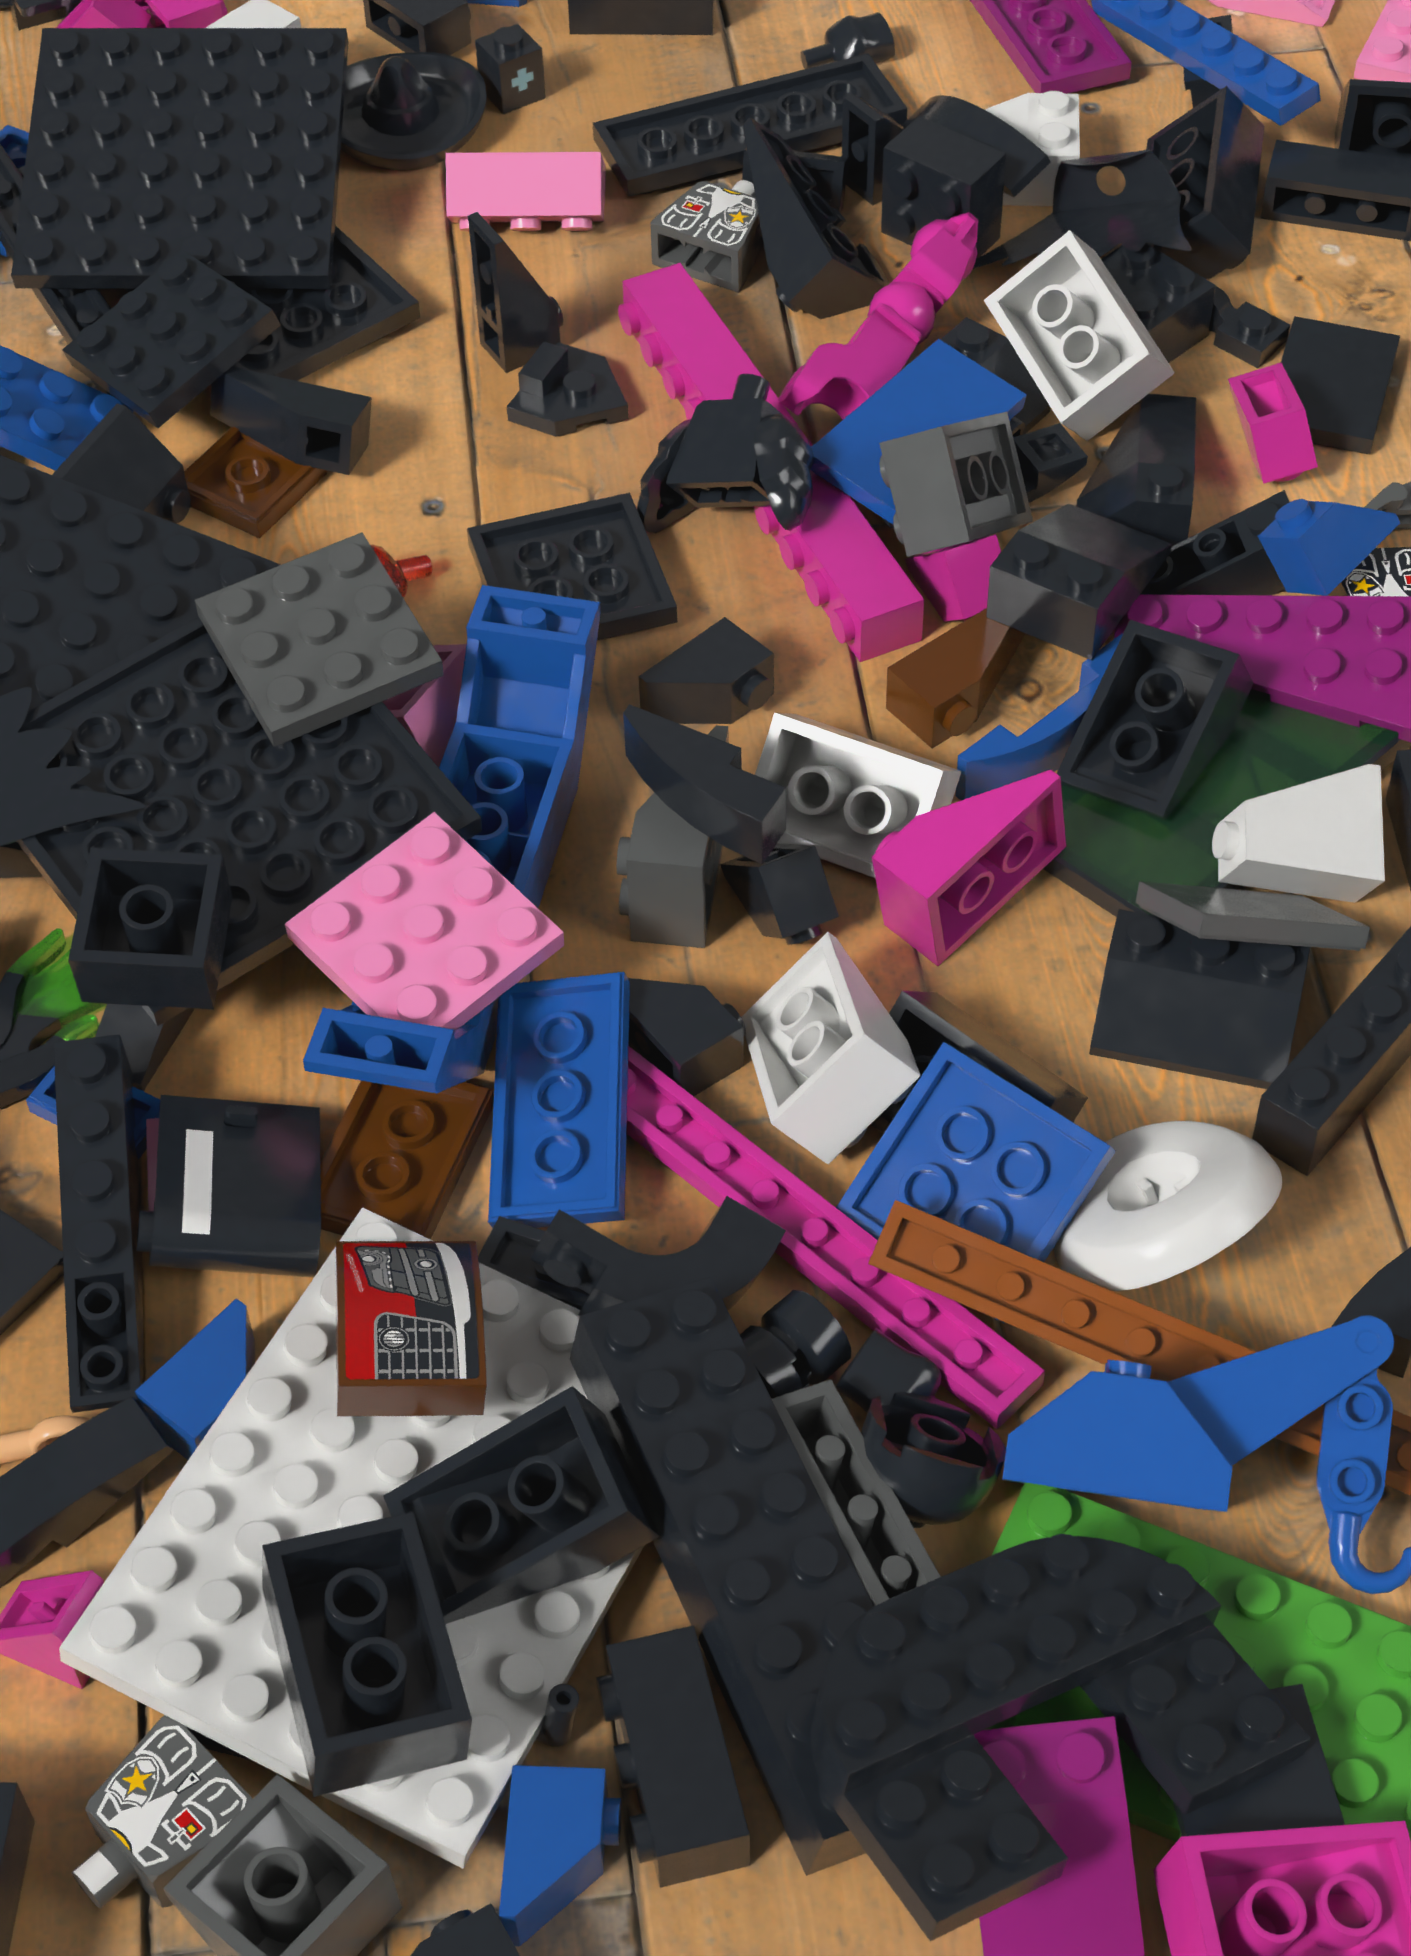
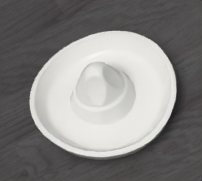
(1168, 1203)

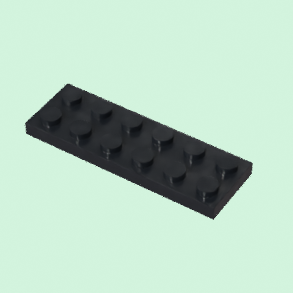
(707, 133)

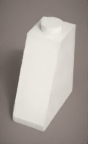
(1308, 838)

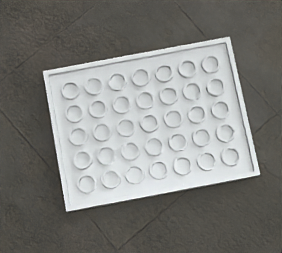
(186, 1602)

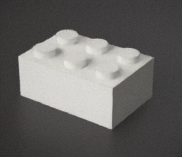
(1078, 336)

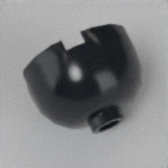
(931, 1457)

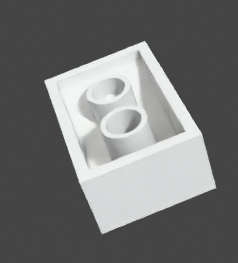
(1053, 126)
(827, 1052)

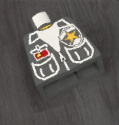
(710, 233)
(157, 1814)

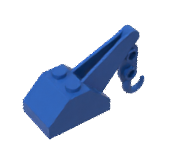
(1182, 1436)

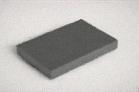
(1252, 916)

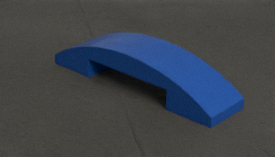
(1005, 758)

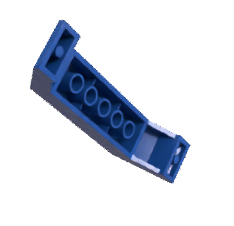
(520, 770)

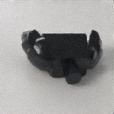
(730, 457)

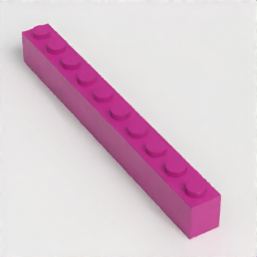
(835, 547)

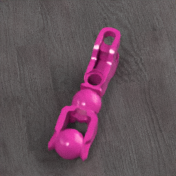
(896, 322)

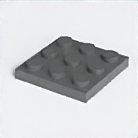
(319, 638)

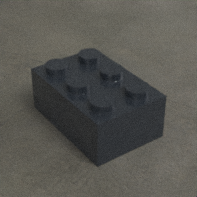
(365, 1653)

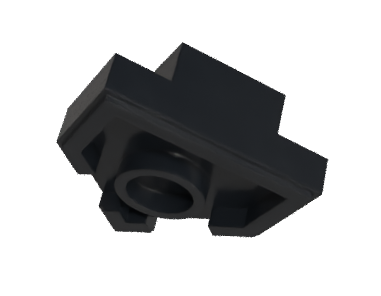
(566, 389)

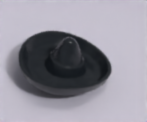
(410, 109)

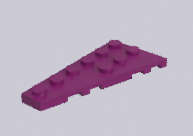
(1308, 652)

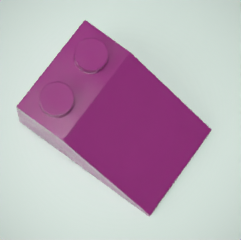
(1077, 1791)

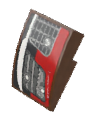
(409, 1329)

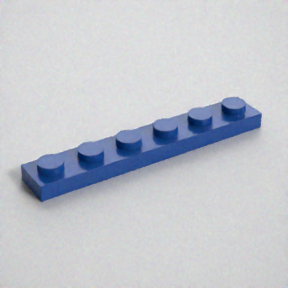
(1214, 55)

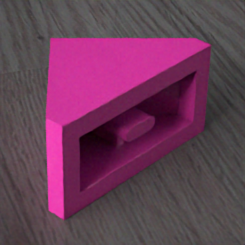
(41, 1619)

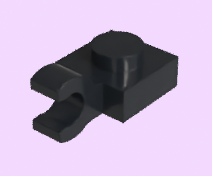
(1246, 331)

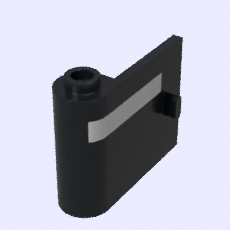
(235, 1188)

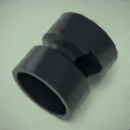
(796, 1344)

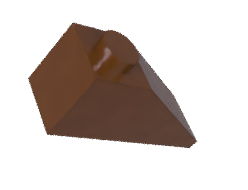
(951, 678)

